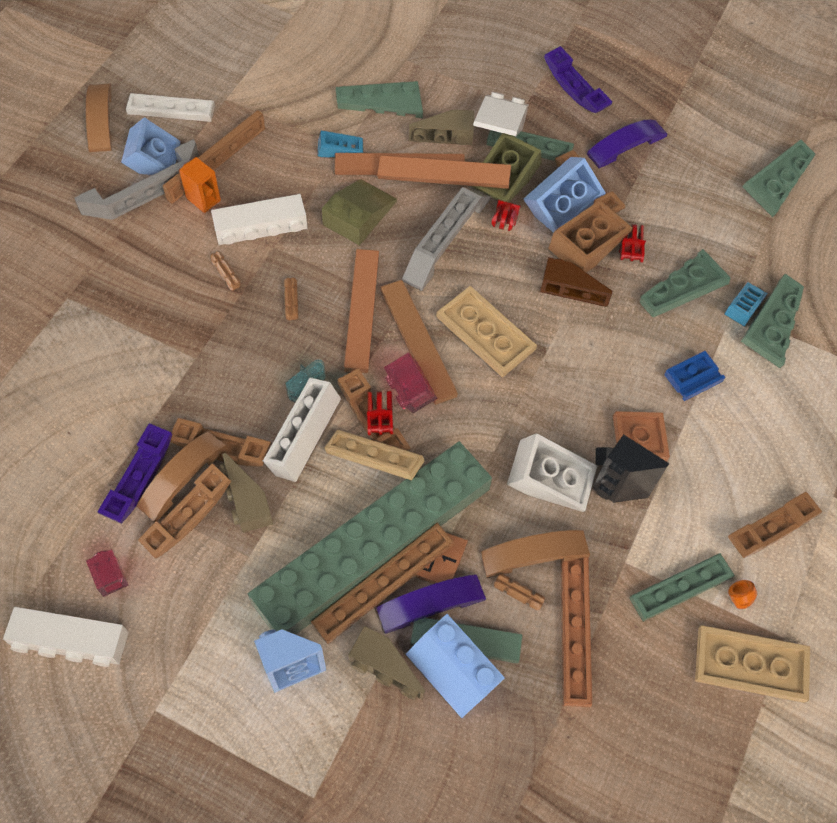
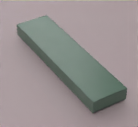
(549, 147)
(681, 587)
(492, 643)

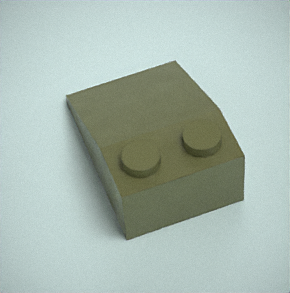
(523, 160)
(356, 210)

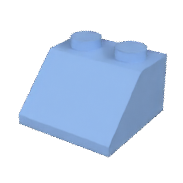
(149, 148)

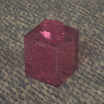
(107, 572)

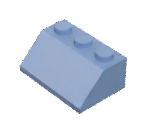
(564, 193)
(289, 658)
(454, 665)

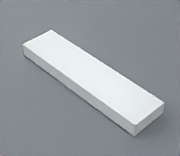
(170, 107)

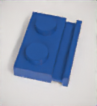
(694, 375)

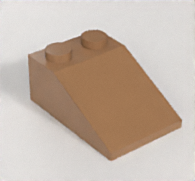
(589, 236)

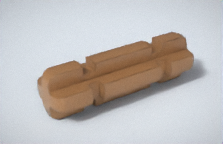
(225, 270)
(291, 299)
(519, 592)

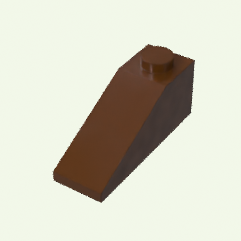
(571, 282)

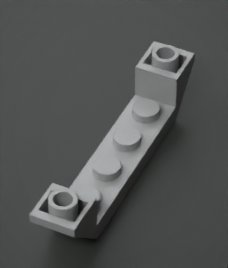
(93, 205)
(441, 234)

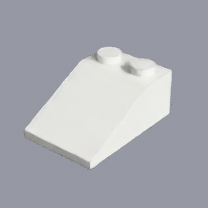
(502, 114)
(552, 473)

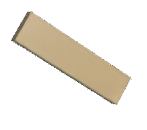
(374, 454)

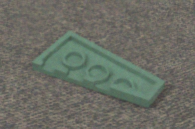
(391, 97)
(777, 179)
(688, 283)
(773, 324)

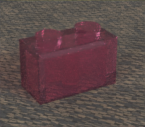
(410, 383)

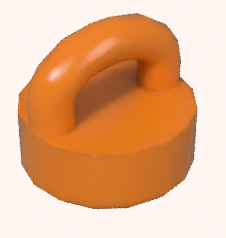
(742, 593)

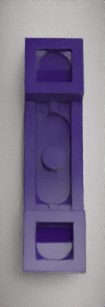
(573, 83)
(625, 139)
(138, 476)
(430, 601)

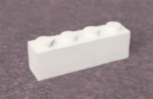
(259, 219)
(302, 429)
(66, 636)

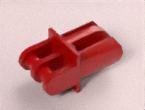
(506, 214)
(633, 246)
(380, 415)

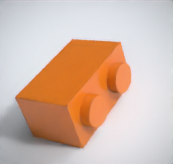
(200, 184)

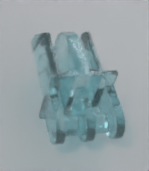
(297, 383)

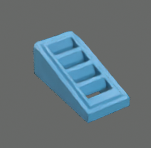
(332, 143)
(739, 314)

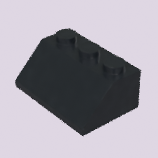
(629, 472)

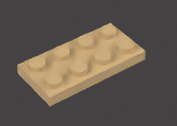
(486, 331)
(753, 664)

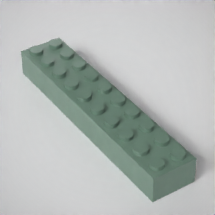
(369, 540)

